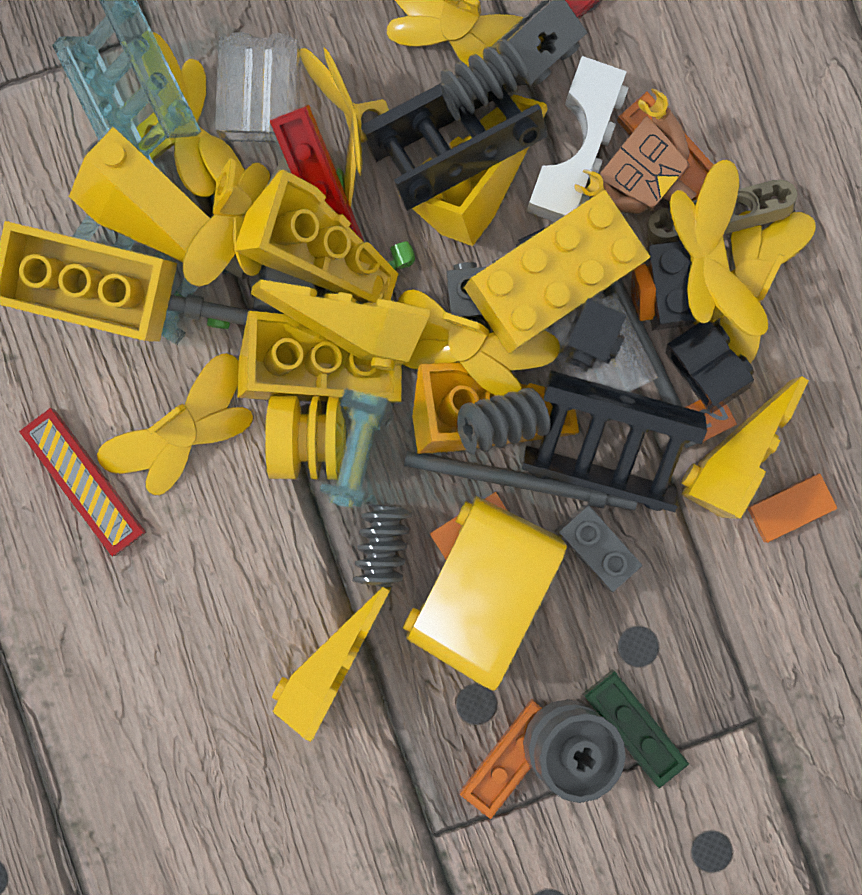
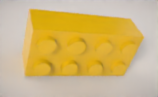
(556, 271)
(84, 282)

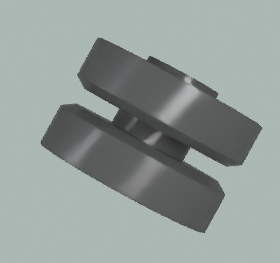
(574, 751)

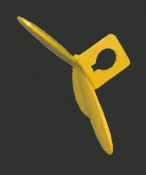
(451, 21)
(333, 86)
(186, 149)
(234, 195)
(702, 233)
(756, 262)
(481, 353)
(168, 442)

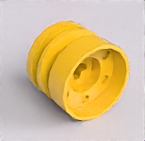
(304, 437)

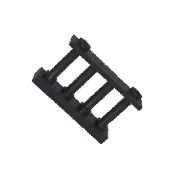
(423, 117)
(609, 404)

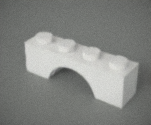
(591, 98)

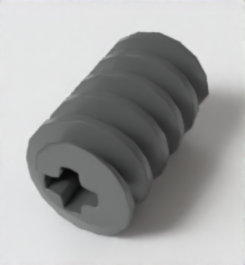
(481, 77)
(502, 419)
(382, 545)

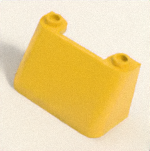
(486, 592)

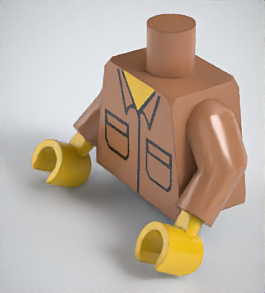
(646, 164)

